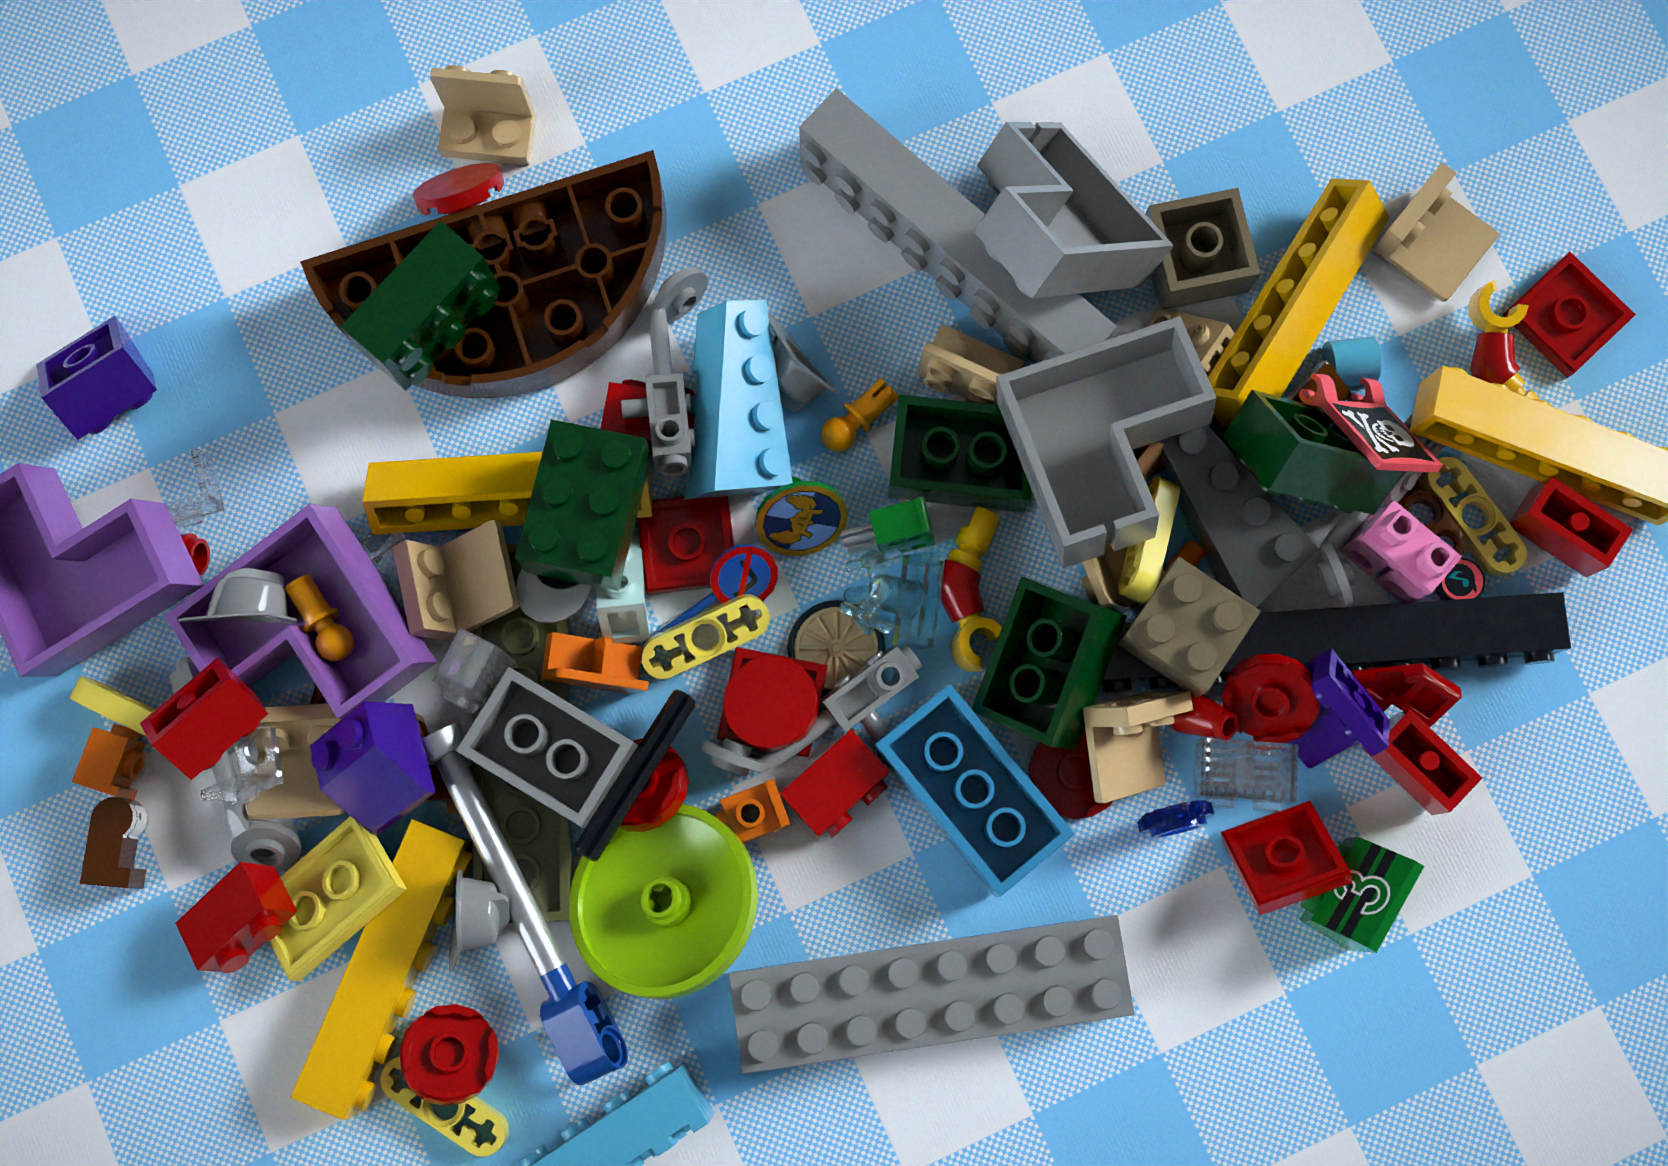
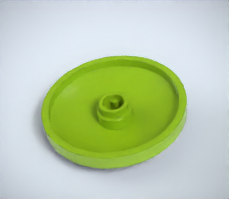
(665, 906)

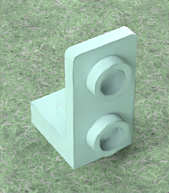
(624, 612)

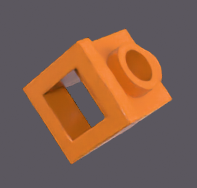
(111, 761)
(771, 808)

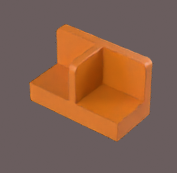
(593, 663)

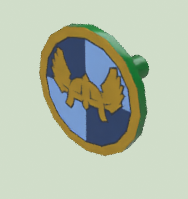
(801, 518)

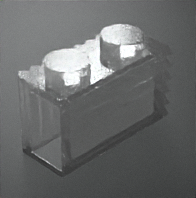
(471, 670)
(1245, 772)

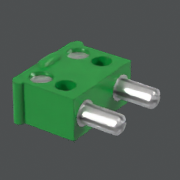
(894, 526)

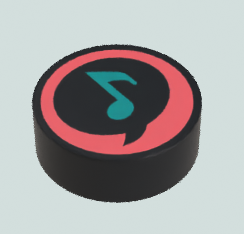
(1462, 582)

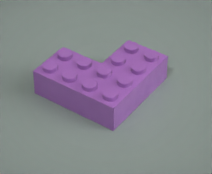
(319, 545)
(75, 586)

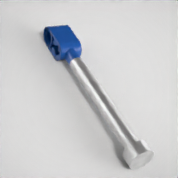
(574, 1014)

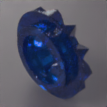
(1176, 819)

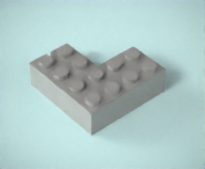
(1062, 216)
(1082, 419)

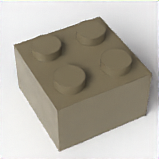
(1210, 249)
(1189, 627)

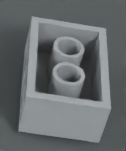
(547, 747)

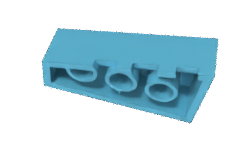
(736, 405)
(633, 1124)

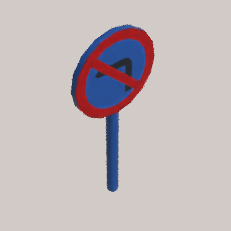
(735, 573)

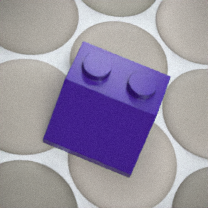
(95, 379)
(374, 764)

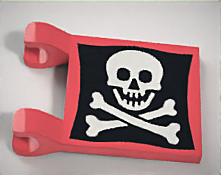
(1372, 426)

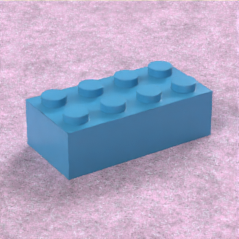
(973, 791)

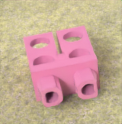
(1406, 548)

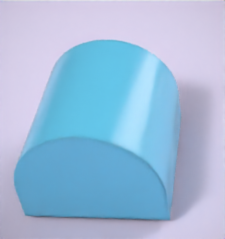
(1354, 359)

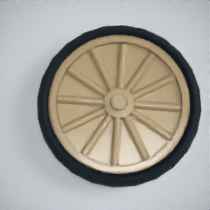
(832, 639)

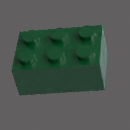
(423, 306)
(956, 455)
(1305, 455)
(584, 505)
(1048, 663)

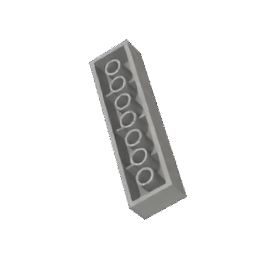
(936, 231)
(930, 993)

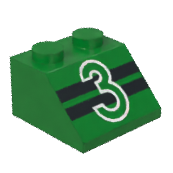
(1363, 911)

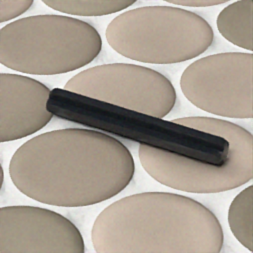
(635, 775)

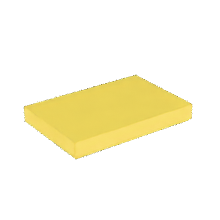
(335, 895)

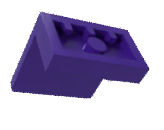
(1345, 714)

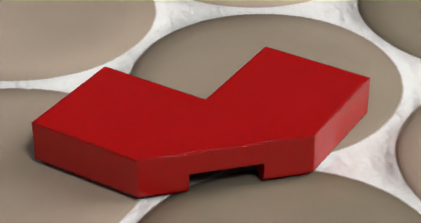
(1410, 688)

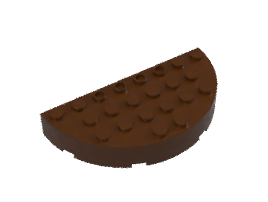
(569, 269)

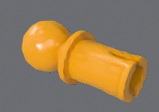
(840, 432)
(333, 640)

